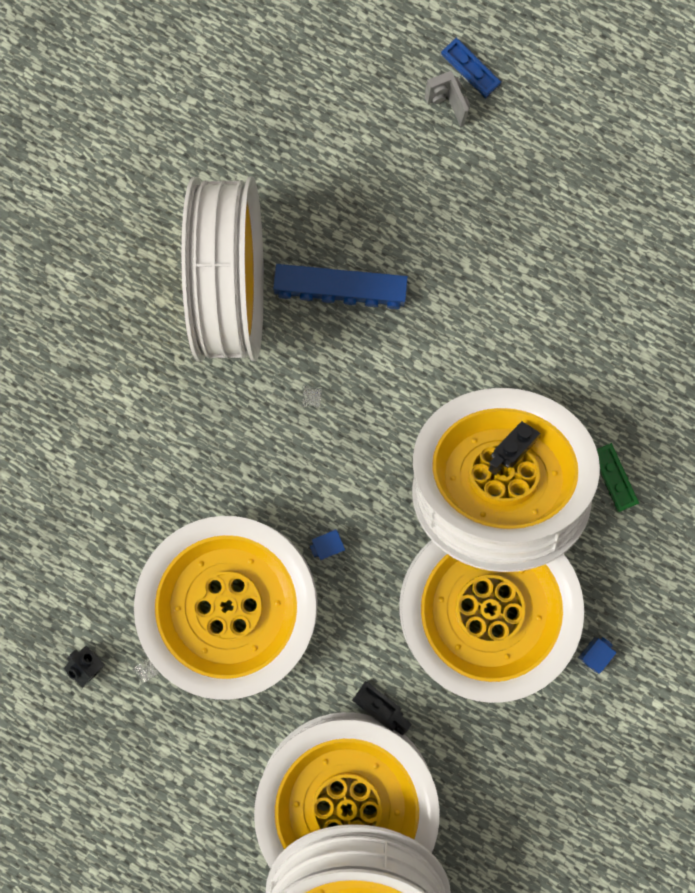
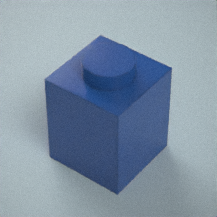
(327, 545)
(597, 654)

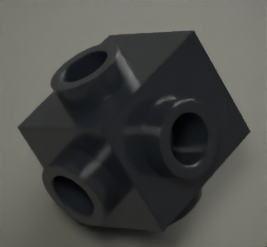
(83, 666)

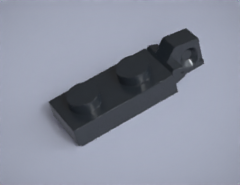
(513, 447)
(381, 708)

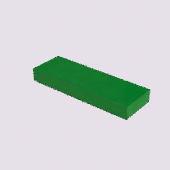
(616, 478)

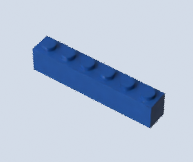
(340, 285)

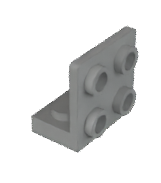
(448, 86)

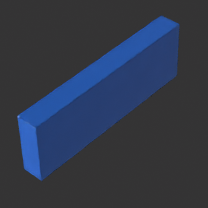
(470, 67)

